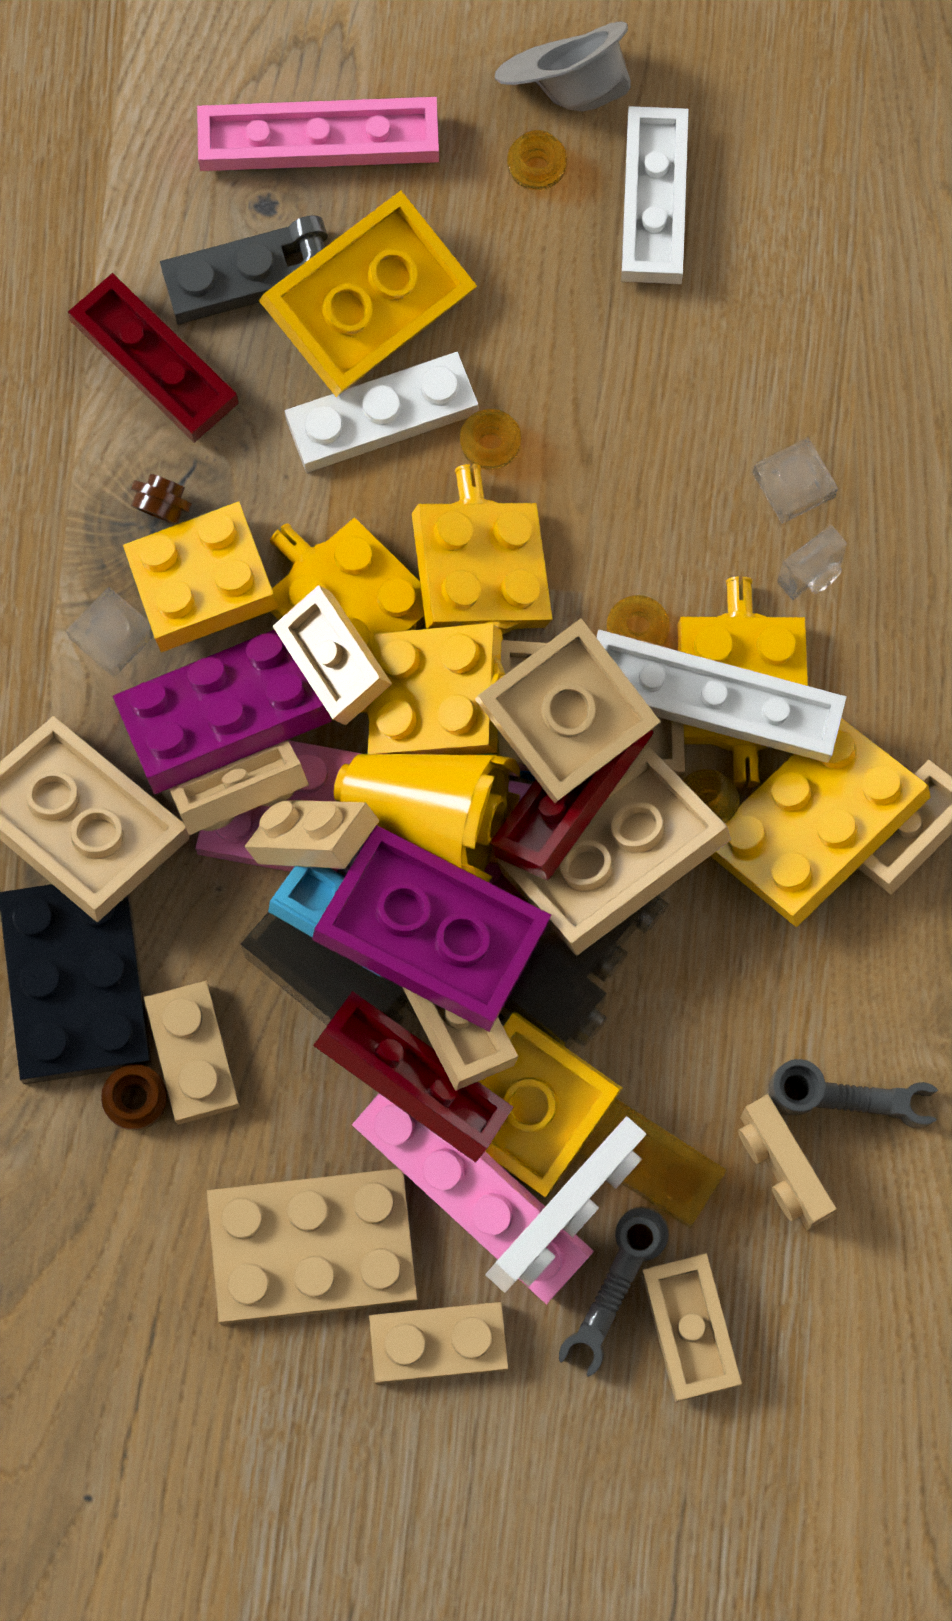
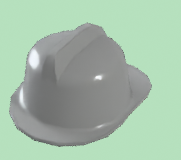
(574, 71)

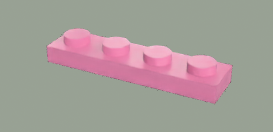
(317, 134)
(476, 1195)

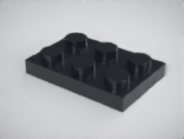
(72, 986)

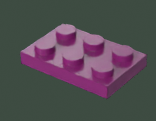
(218, 710)
(431, 927)

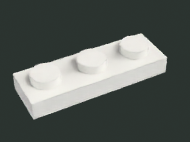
(655, 195)
(381, 412)
(569, 1207)

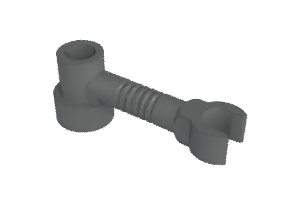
(821, 1094)
(618, 1280)

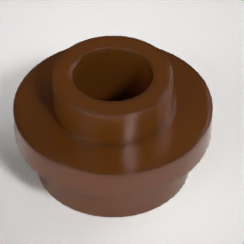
(160, 498)
(120, 1083)

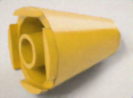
(436, 800)

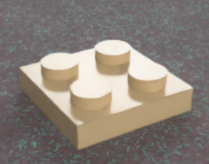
(567, 710)

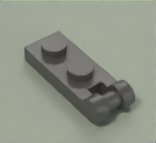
(239, 270)

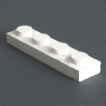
(729, 698)

